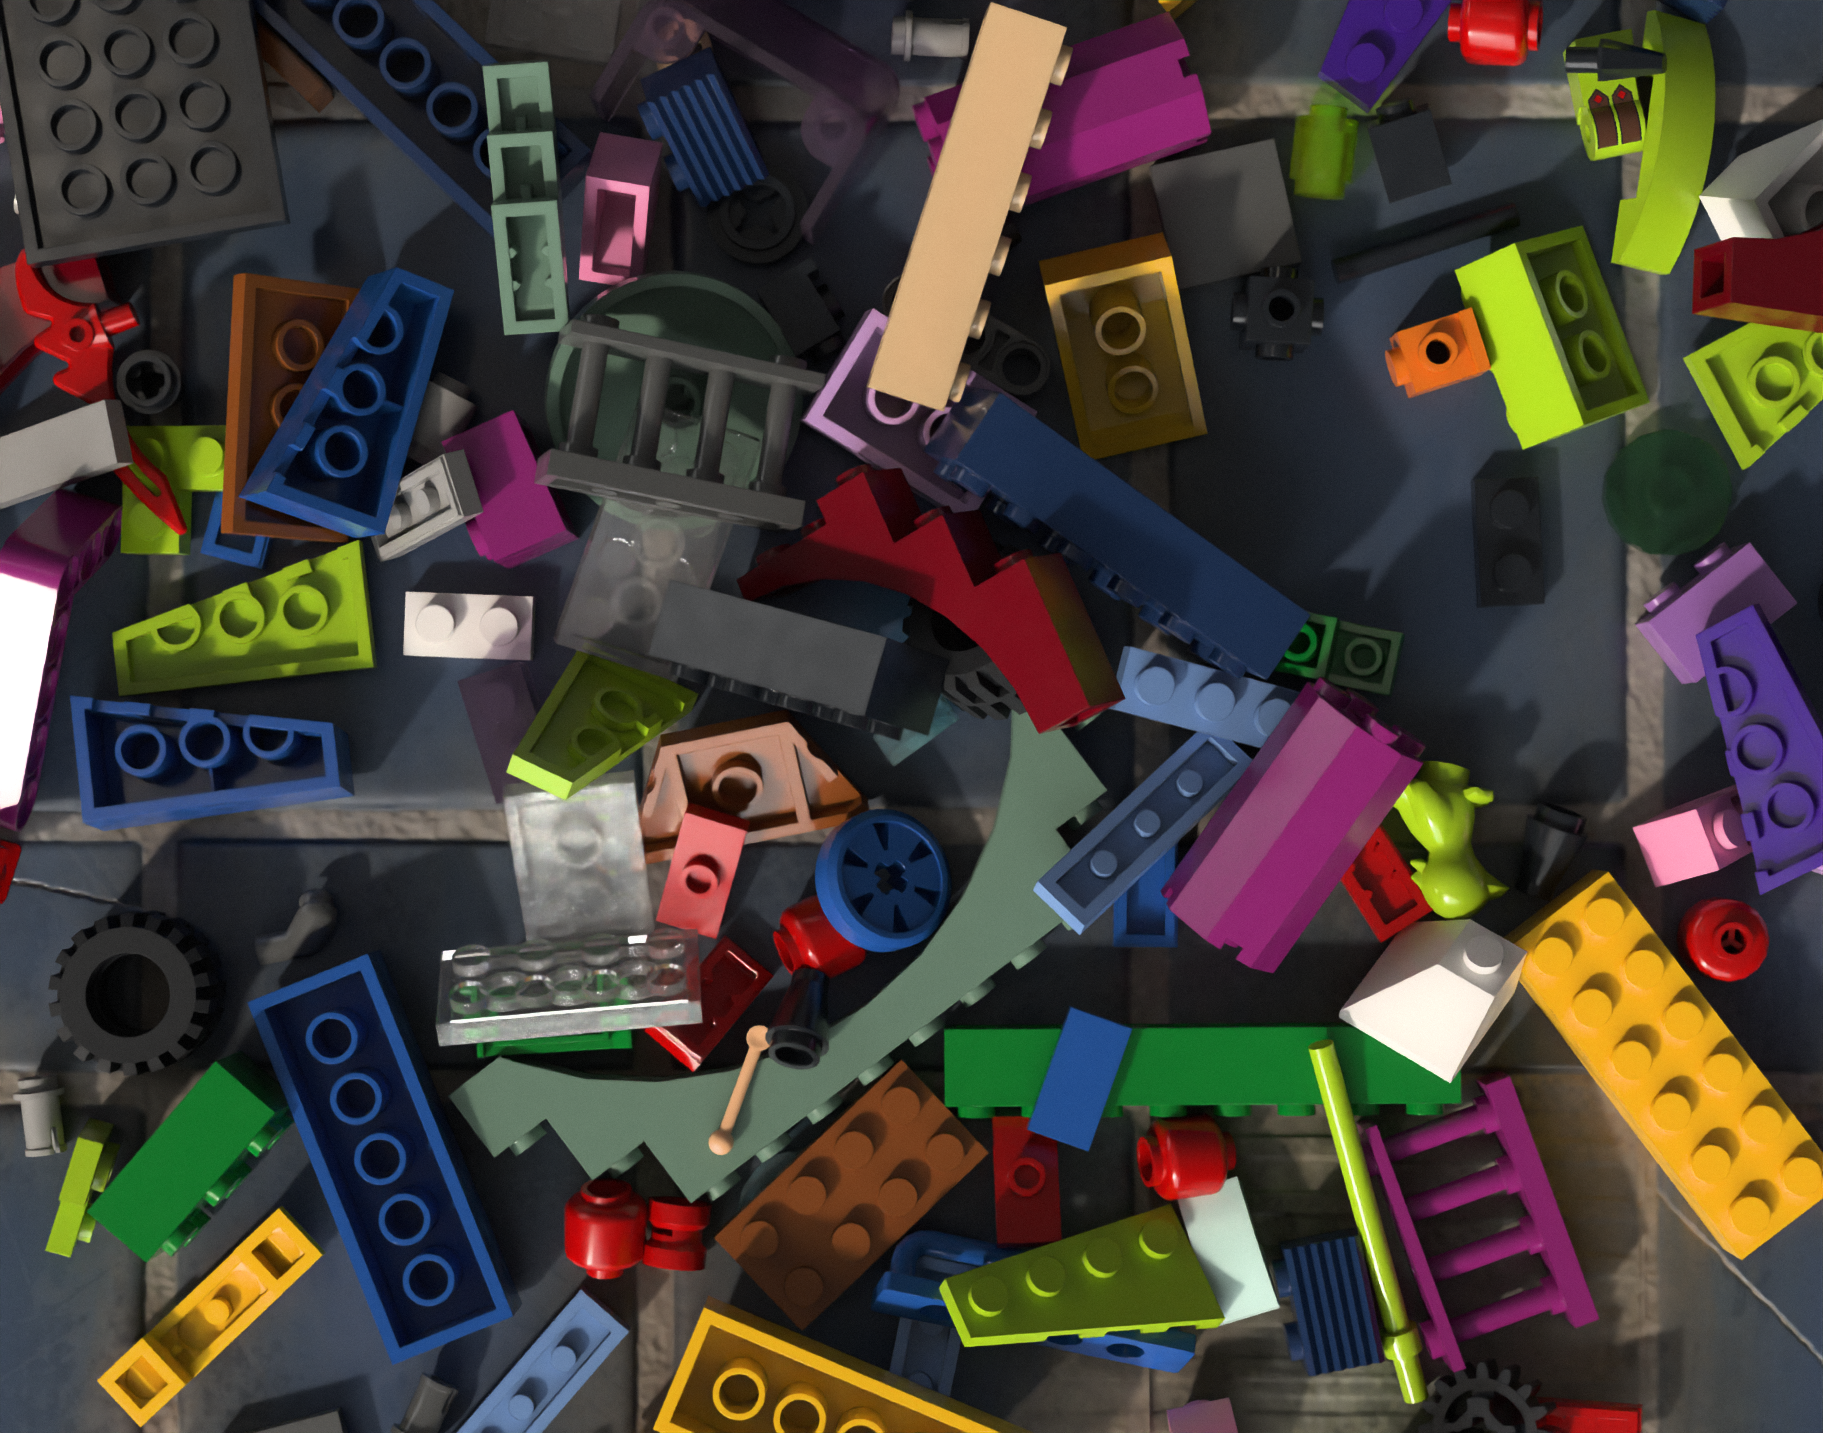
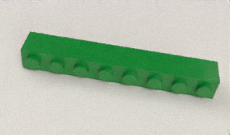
(1193, 1065)

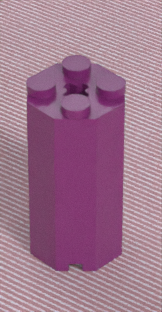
(1116, 109)
(1293, 824)

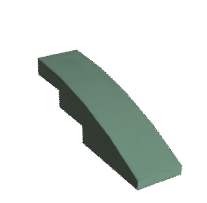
(526, 196)

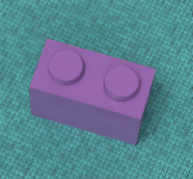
(1725, 585)

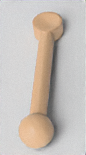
(721, 1140)

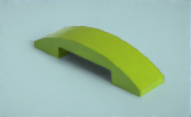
(1674, 149)

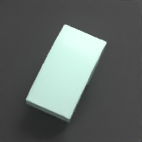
(1230, 1251)

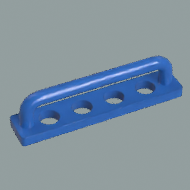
(919, 1299)

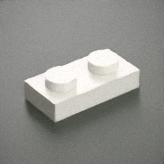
(469, 626)

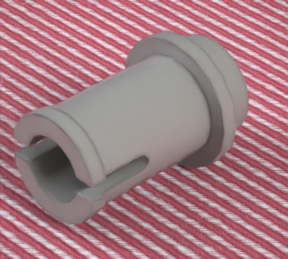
(929, 36)
(41, 1114)

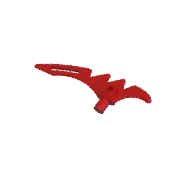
(84, 340)

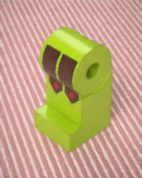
(1607, 110)

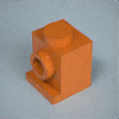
(1463, 344)

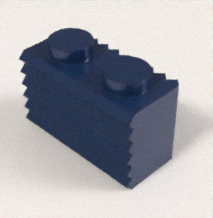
(703, 127)
(1329, 1302)

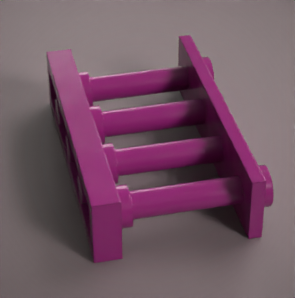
(1538, 1231)

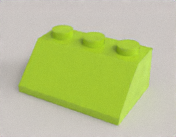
(1551, 336)

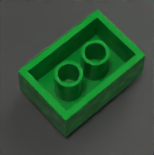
(195, 1158)

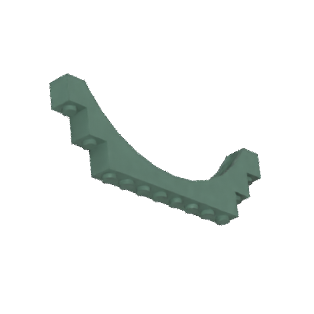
(675, 1114)

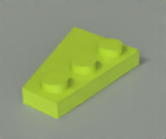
(594, 722)

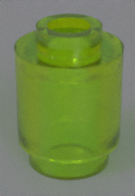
(1323, 152)

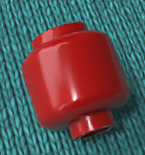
(1496, 30)
(811, 941)
(1702, 945)
(1185, 1156)
(605, 1227)

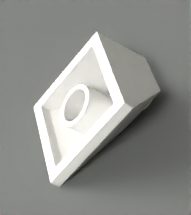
(1770, 188)
(1436, 992)

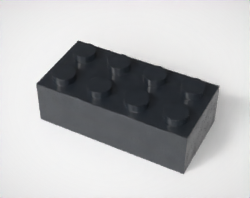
(798, 661)

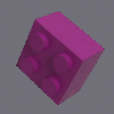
(518, 515)

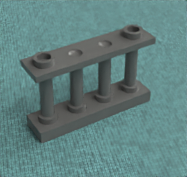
(640, 474)

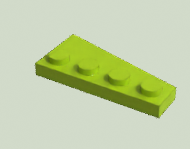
(1759, 384)
(276, 627)
(1087, 1285)

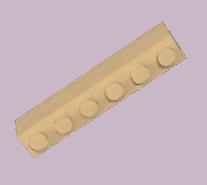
(967, 207)

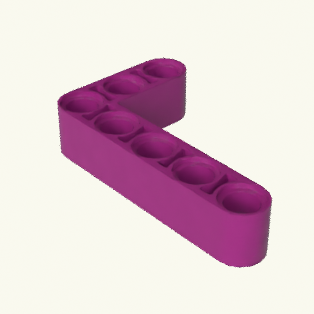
(39, 576)

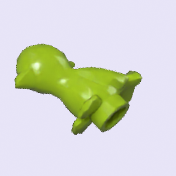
(1442, 818)

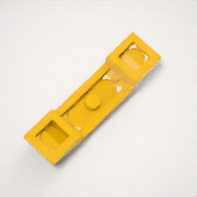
(211, 1316)

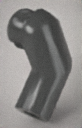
(306, 932)

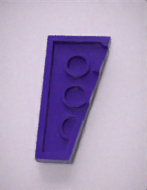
(1375, 44)
(1770, 744)

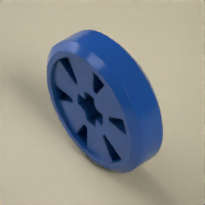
(849, 883)

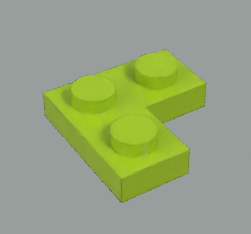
(192, 462)
(88, 1171)

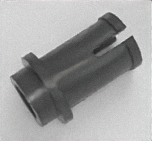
(427, 1406)

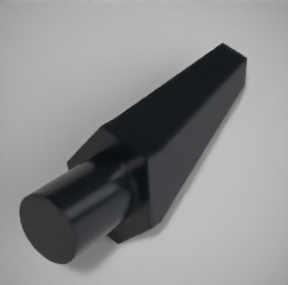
(1615, 60)

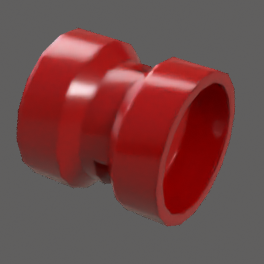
(677, 1233)

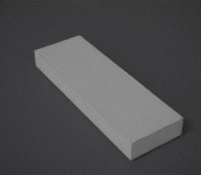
(63, 451)
(429, 505)

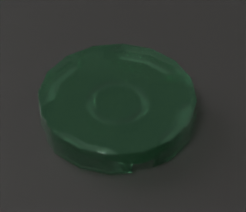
(1666, 493)

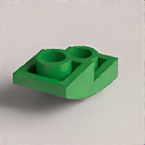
(1344, 654)

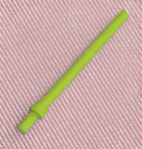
(1399, 1334)

